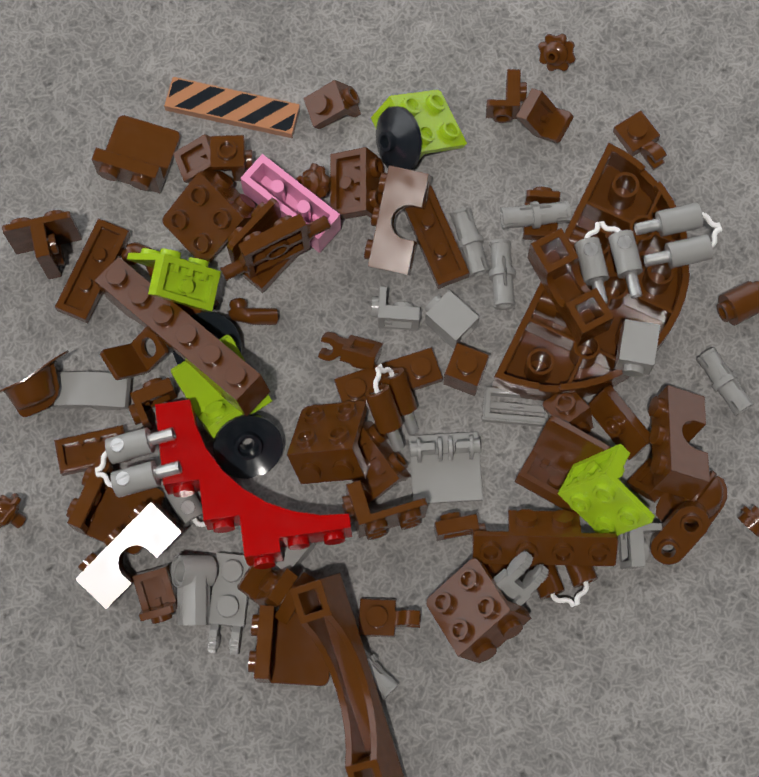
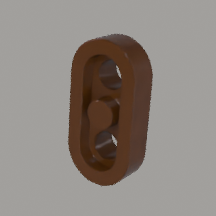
(678, 534)

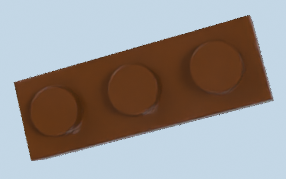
(437, 242)
(100, 251)
(419, 368)

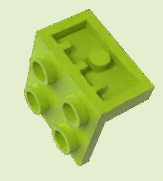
(434, 118)
(178, 279)
(207, 403)
(599, 495)

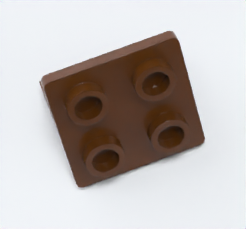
(44, 237)

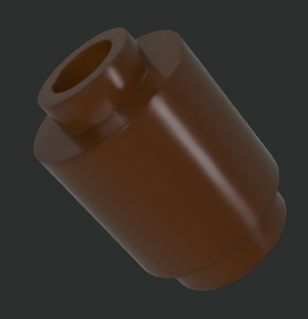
(739, 303)

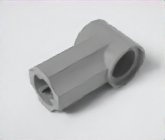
(193, 578)

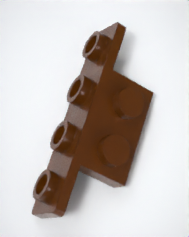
(549, 538)

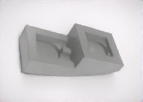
(92, 390)

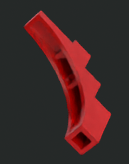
(227, 505)

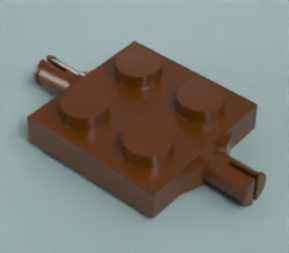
(274, 246)

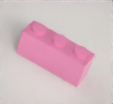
(268, 181)

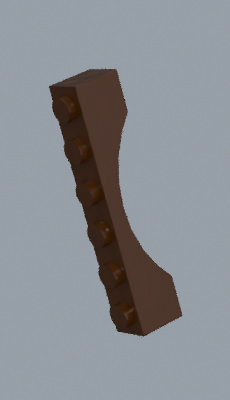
(197, 346)
(329, 621)

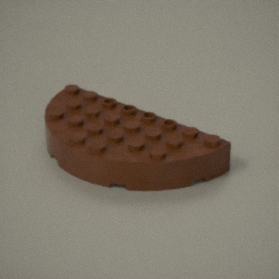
(543, 351)

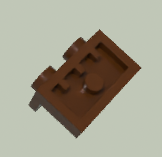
(355, 182)
(383, 464)

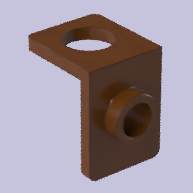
(132, 359)

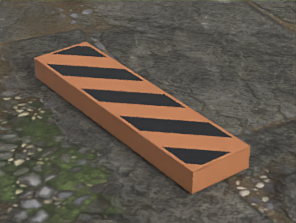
(232, 107)

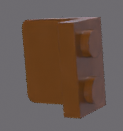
(137, 154)
(208, 214)
(261, 220)
(326, 443)
(553, 457)
(101, 511)
(376, 524)
(475, 613)
(284, 652)

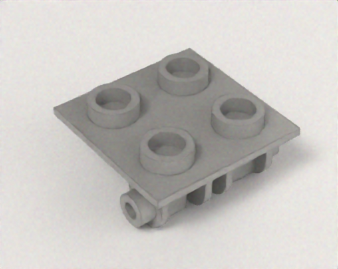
(446, 467)

